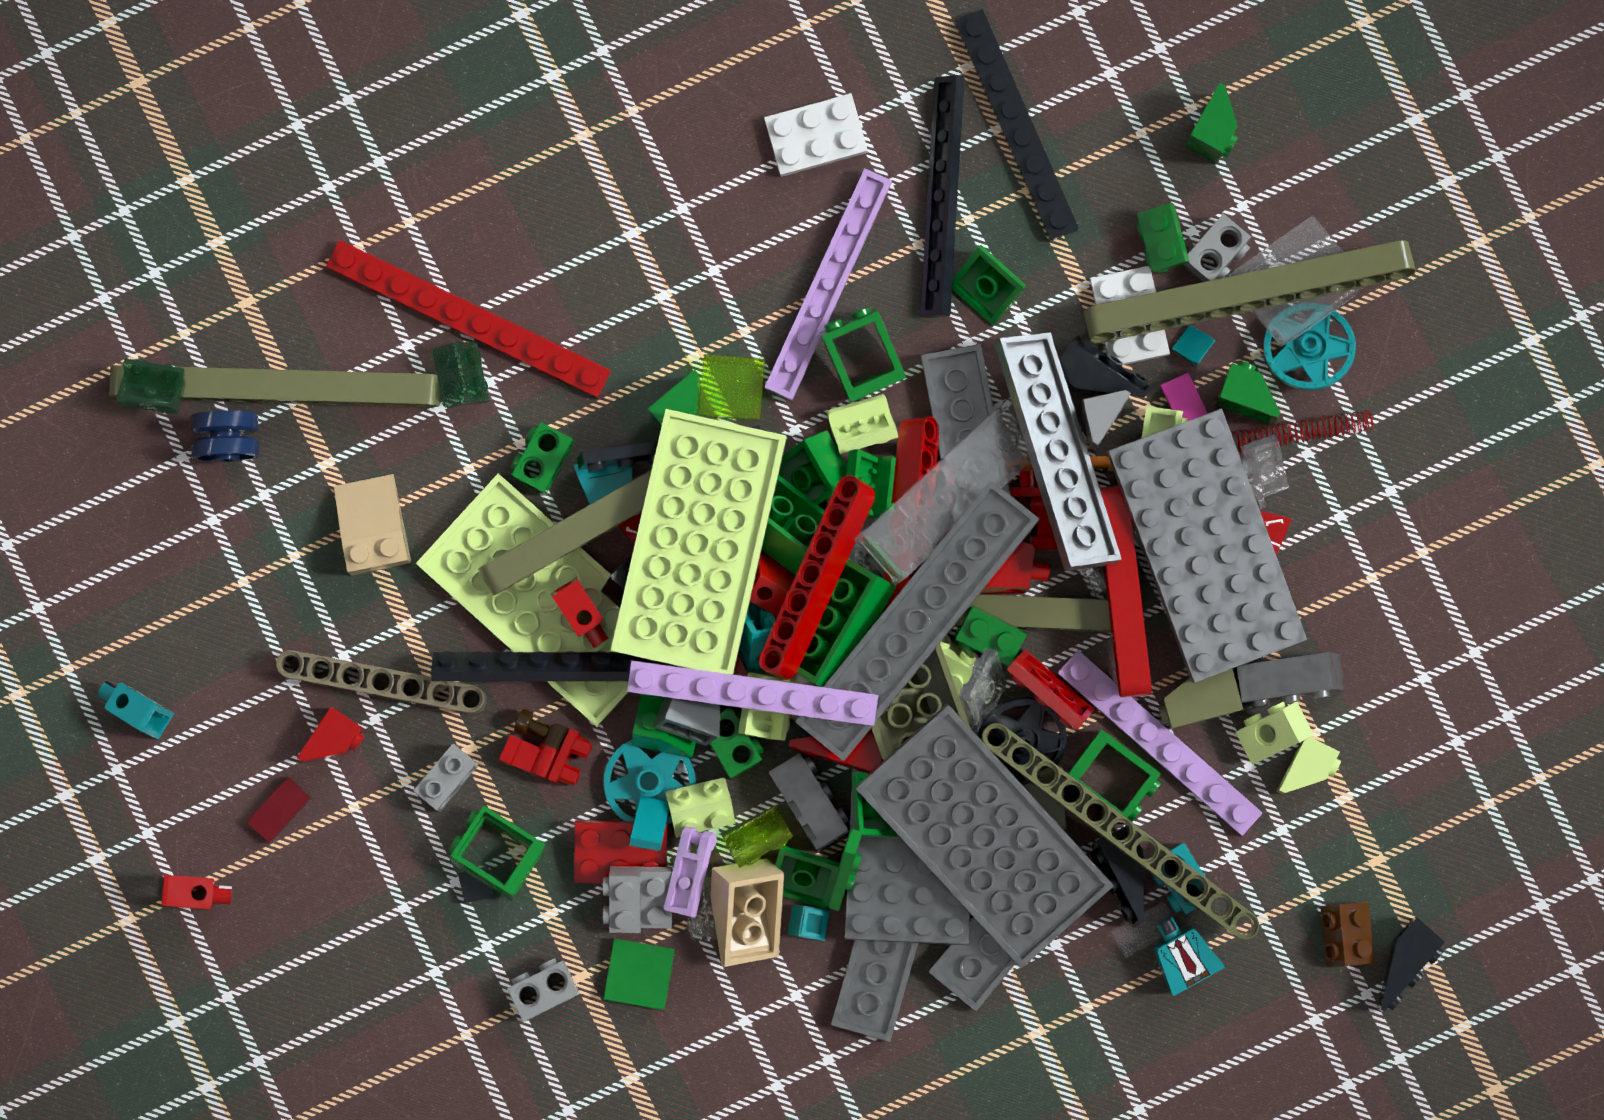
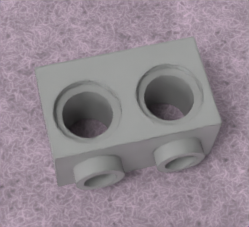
(1211, 246)
(446, 777)
(546, 996)

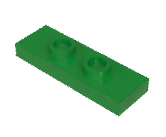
(849, 862)

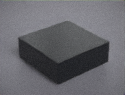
(473, 889)

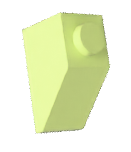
(1309, 765)

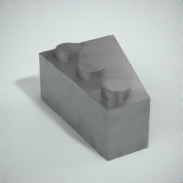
(1290, 679)
(810, 801)

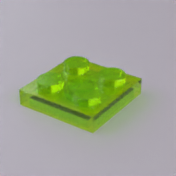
(731, 387)
(757, 837)

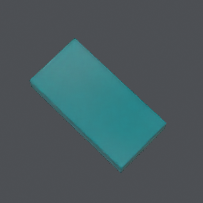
(650, 823)

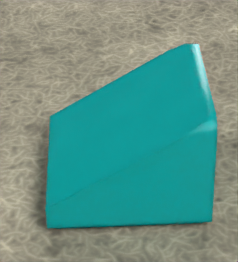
(1193, 345)
(808, 922)

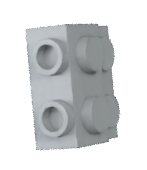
(636, 898)

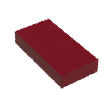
(279, 809)

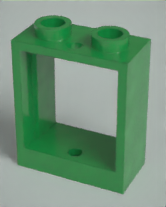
(876, 381)
(1148, 787)
(524, 868)

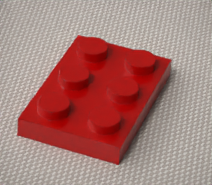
(1050, 690)
(608, 844)

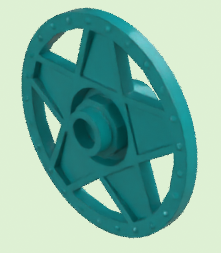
(1311, 353)
(644, 778)

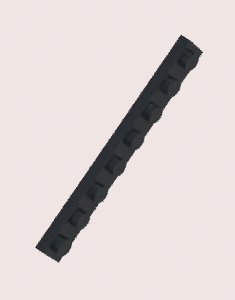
(1016, 125)
(942, 196)
(533, 666)

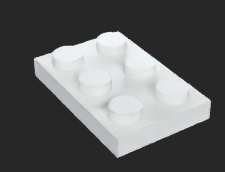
(816, 135)
(1123, 286)

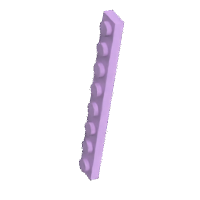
(828, 284)
(753, 693)
(1160, 743)

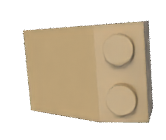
(371, 525)
(747, 911)

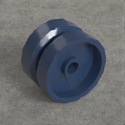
(224, 436)

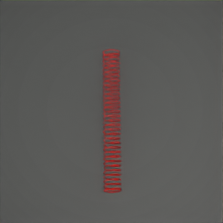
(1307, 430)

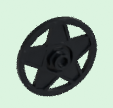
(1029, 728)

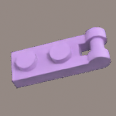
(689, 872)

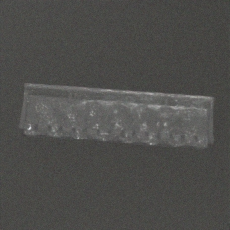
(935, 502)

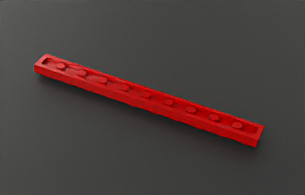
(468, 319)

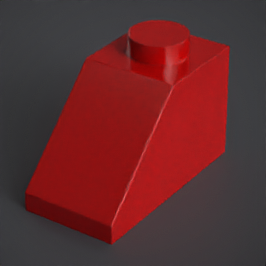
(332, 738)

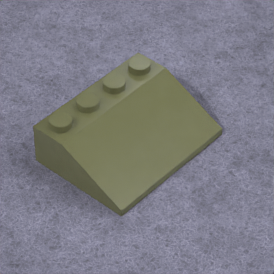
(917, 703)

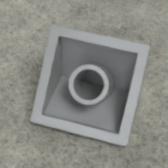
(1099, 415)

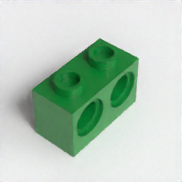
(549, 461)
(725, 746)

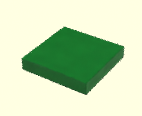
(639, 974)

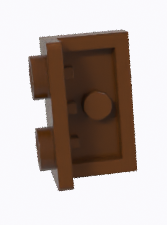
(1347, 934)

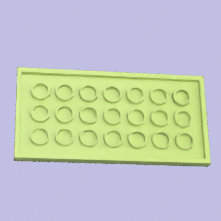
(698, 543)
(525, 613)

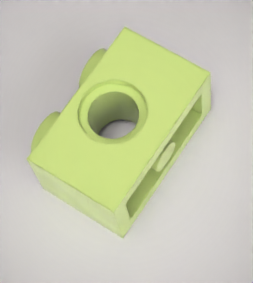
(1289, 729)

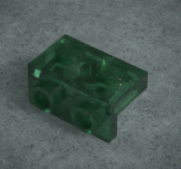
(460, 374)
(151, 386)

